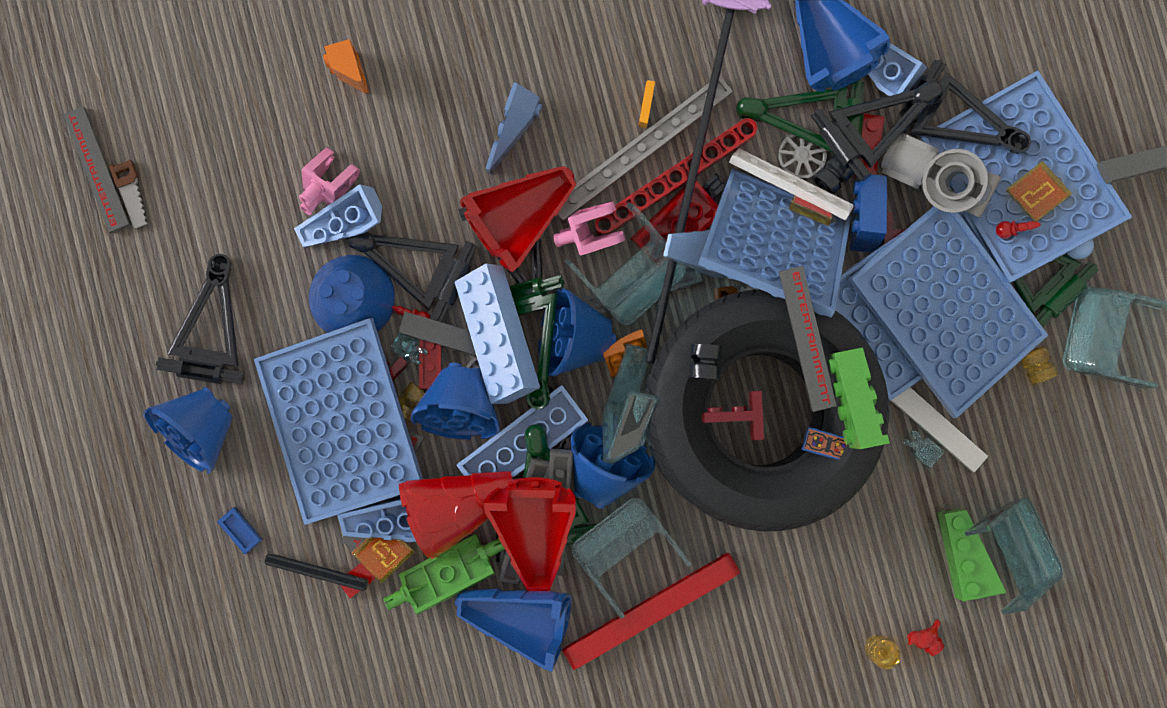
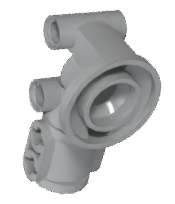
(922, 165)

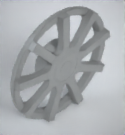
(801, 156)

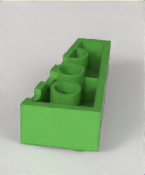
(856, 399)
(967, 558)

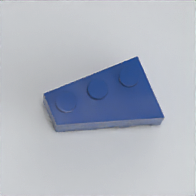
(869, 214)

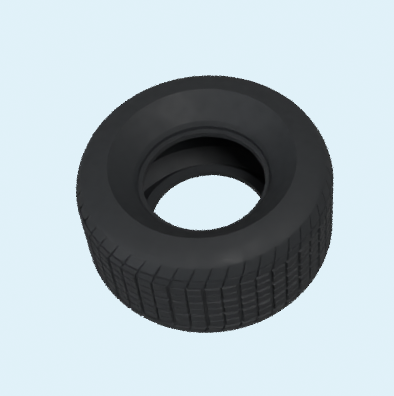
(695, 462)

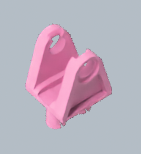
(317, 189)
(580, 233)

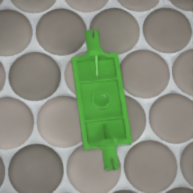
(445, 575)

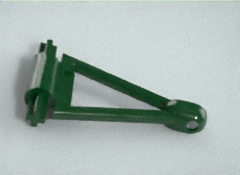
(758, 110)
(1058, 291)
(531, 297)
(537, 446)

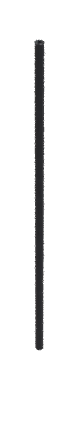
(690, 184)

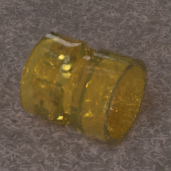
(1039, 366)
(414, 394)
(882, 651)

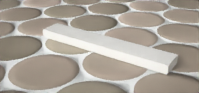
(791, 183)
(940, 429)

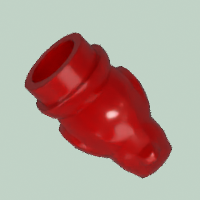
(927, 639)

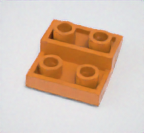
(615, 353)

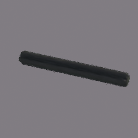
(316, 572)

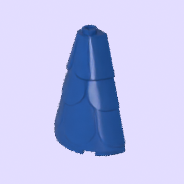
(838, 43)
(520, 620)

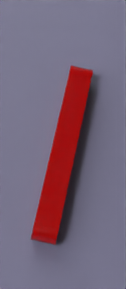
(682, 169)
(651, 611)

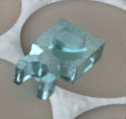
(408, 348)
(925, 451)

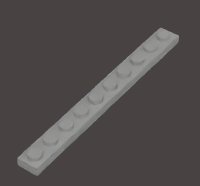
(640, 148)

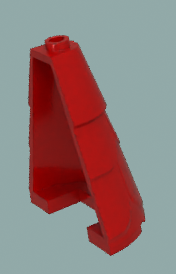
(517, 212)
(448, 507)
(533, 526)

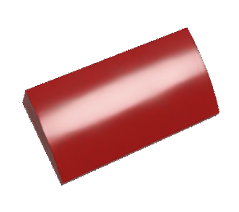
(699, 218)

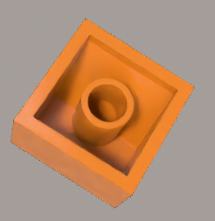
(346, 65)

